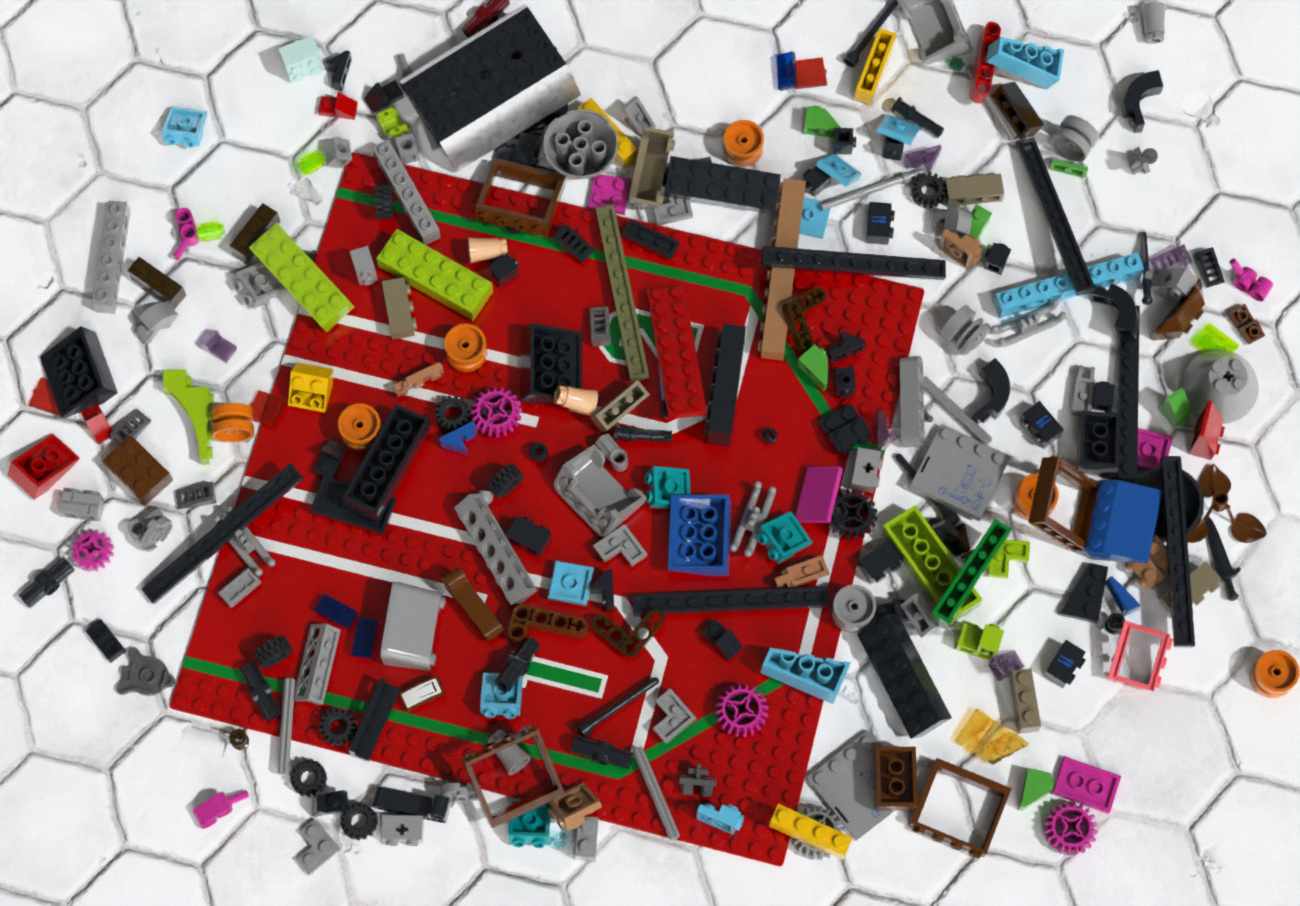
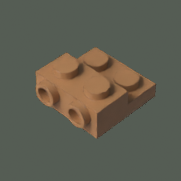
(963, 251)
(1157, 567)
(573, 806)

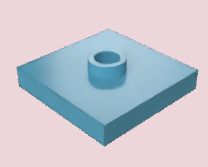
(898, 129)
(839, 169)
(813, 218)
(570, 583)

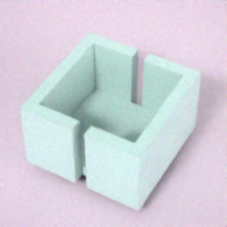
(301, 59)

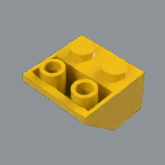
(310, 387)

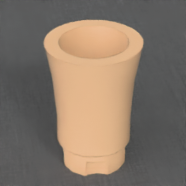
(486, 248)
(576, 399)

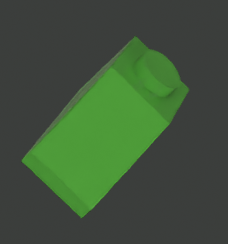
(819, 122)
(980, 220)
(815, 365)
(1176, 408)
(1035, 787)

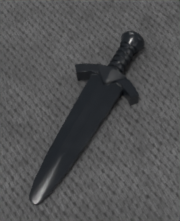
(1147, 275)
(1221, 560)

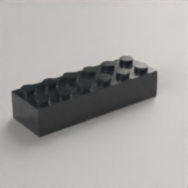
(722, 185)
(725, 384)
(386, 463)
(904, 676)

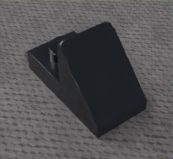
(340, 66)
(383, 96)
(893, 149)
(850, 346)
(331, 459)
(952, 537)
(602, 586)
(891, 608)
(722, 639)
(329, 803)

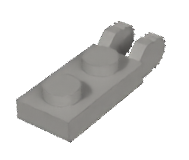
(1083, 391)

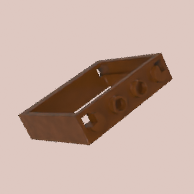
(524, 174)
(1039, 518)
(974, 780)
(528, 803)

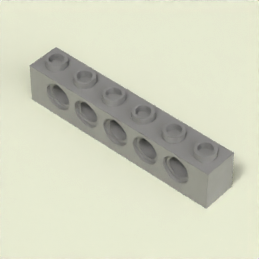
(406, 192)
(111, 257)
(490, 537)

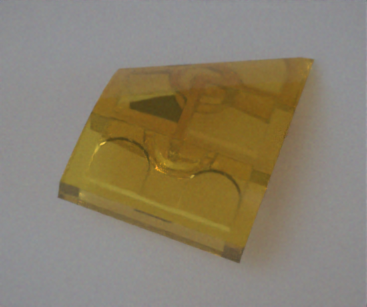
(989, 738)

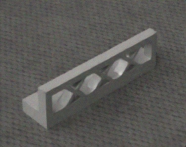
(319, 664)

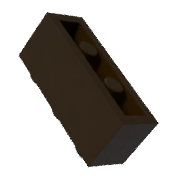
(1017, 110)
(257, 225)
(156, 282)

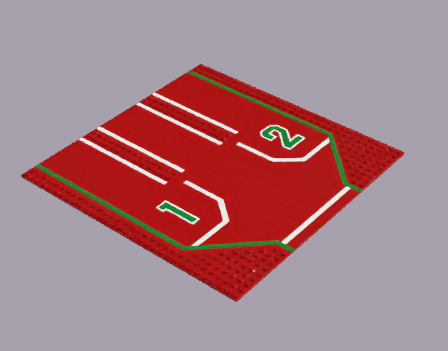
(426, 539)

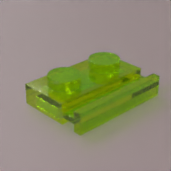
(1214, 339)

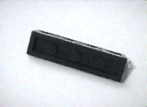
(374, 720)

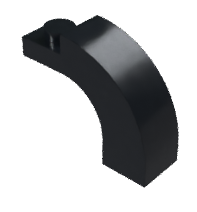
(1142, 87)
(1128, 317)
(998, 381)

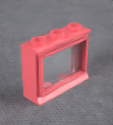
(1140, 655)

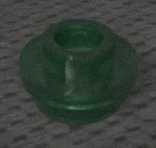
(955, 63)

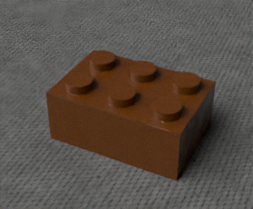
(137, 470)
(895, 779)

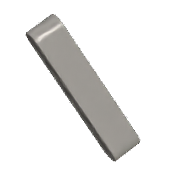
(912, 401)

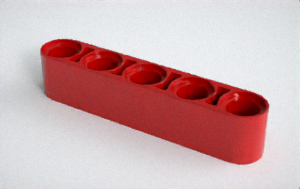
(983, 71)

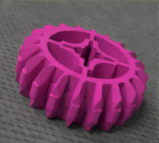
(484, 402)
(734, 724)
(1076, 833)

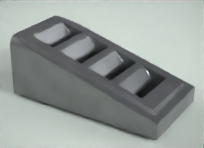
(600, 338)
(116, 433)
(211, 499)

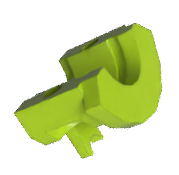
(391, 123)

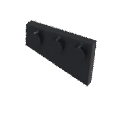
(1087, 595)

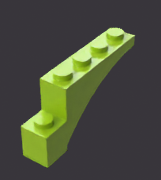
(197, 405)

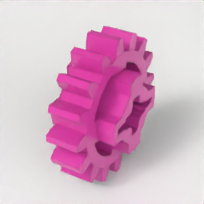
(88, 543)

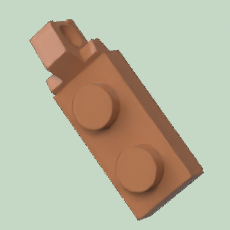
(417, 380)
(802, 573)

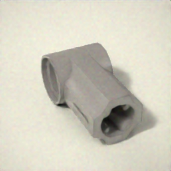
(612, 452)
(153, 513)

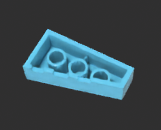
(1027, 61)
(807, 673)

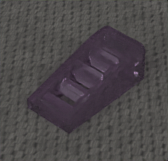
(1174, 252)

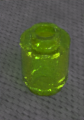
(311, 162)
(210, 231)

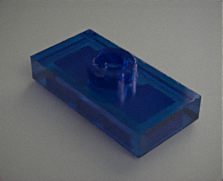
(786, 71)
(336, 611)
(365, 638)

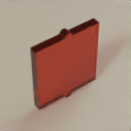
(810, 73)
(43, 398)
(267, 408)

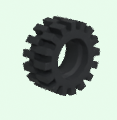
(928, 180)
(384, 201)
(452, 403)
(505, 480)
(273, 652)
(338, 739)
(308, 765)
(361, 833)

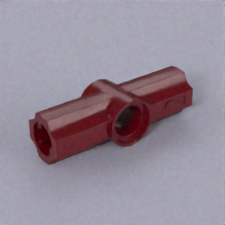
(485, 16)

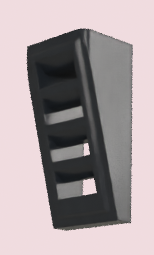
(565, 229)
(1214, 265)

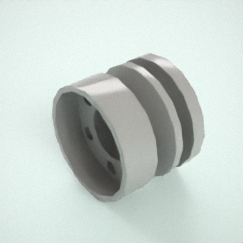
(969, 333)

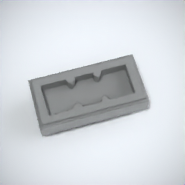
(239, 587)

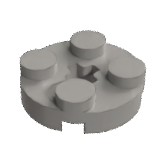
(155, 531)
(458, 792)

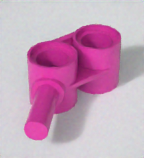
(185, 228)
(1247, 282)
(216, 806)

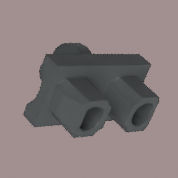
(1140, 161)
(706, 783)

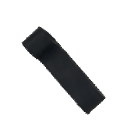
(405, 803)

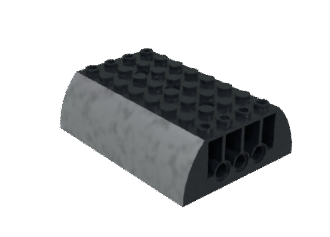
(495, 107)

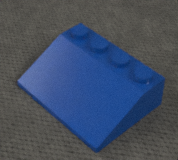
(1123, 522)
(700, 534)

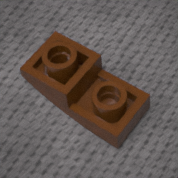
(1245, 324)

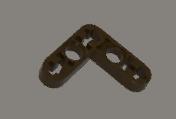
(798, 310)
(626, 639)

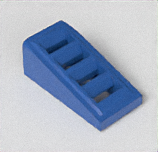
(1123, 599)

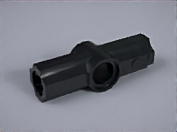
(46, 582)
(517, 664)
(260, 691)
(602, 752)

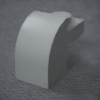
(954, 219)
(155, 318)

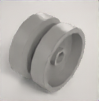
(1075, 138)
(853, 597)

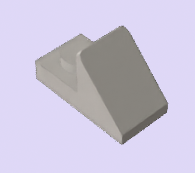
(636, 115)

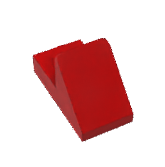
(338, 107)
(97, 424)

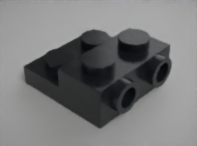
(520, 149)
(845, 429)

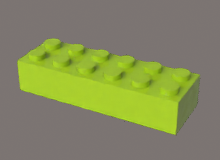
(435, 274)
(301, 277)
(926, 557)

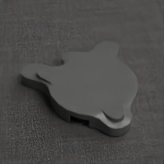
(145, 676)

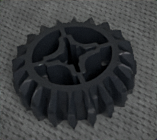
(862, 502)

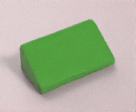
(1068, 167)

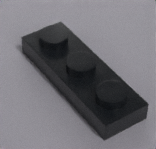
(650, 239)

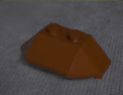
(1181, 315)

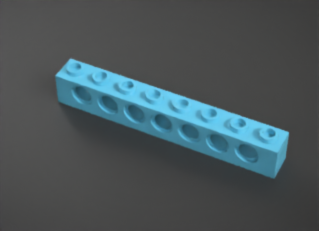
(1060, 286)

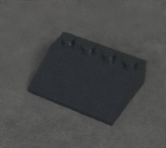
(548, 360)
(78, 373)

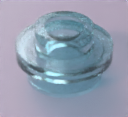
(559, 841)

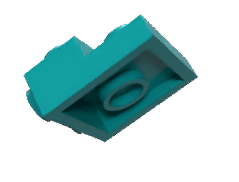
(664, 483)
(783, 537)
(530, 828)

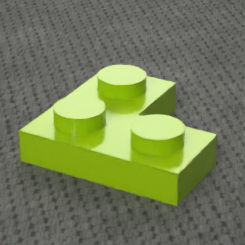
(1010, 551)

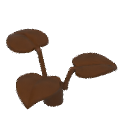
(1217, 485)

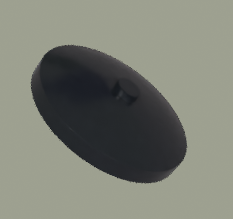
(1192, 497)

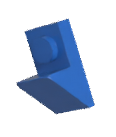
(454, 440)

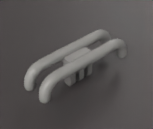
(1028, 324)
(753, 519)
(245, 543)

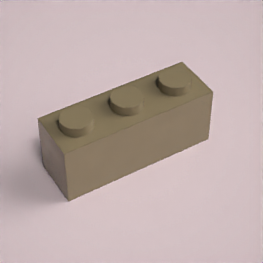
(974, 189)
(399, 308)
(619, 406)
(1202, 581)
(1025, 701)

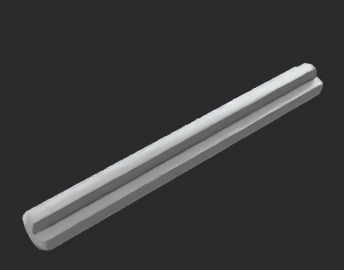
(1010, 133)
(956, 411)
(286, 726)
(656, 793)

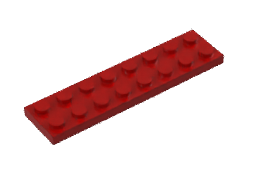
(676, 352)

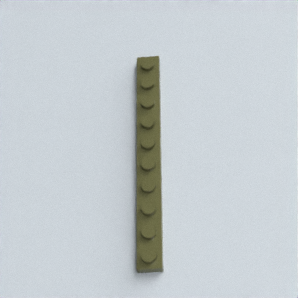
(622, 293)

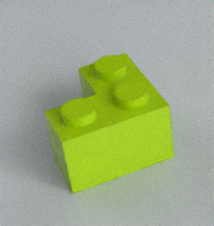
(980, 642)

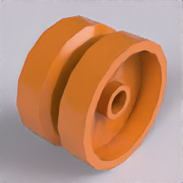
(743, 143)
(465, 347)
(232, 422)
(350, 426)
(1025, 493)
(1275, 674)

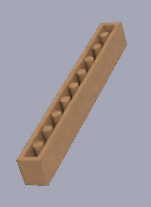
(781, 278)

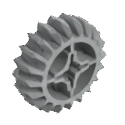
(825, 817)

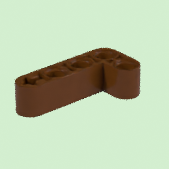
(473, 606)
(547, 626)

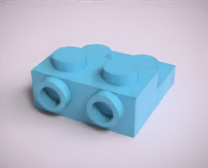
(184, 126)
(498, 702)
(726, 819)

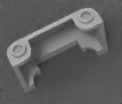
(936, 28)
(595, 492)
(411, 627)

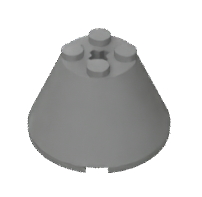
(580, 144)
(1224, 380)

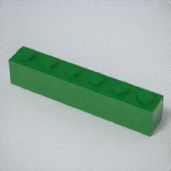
(970, 574)

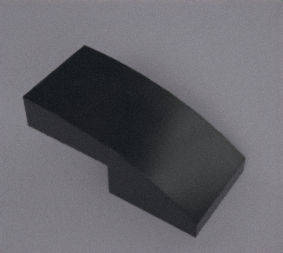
(105, 640)

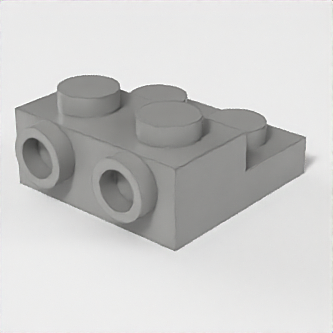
(257, 285)

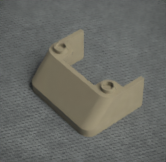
(650, 167)

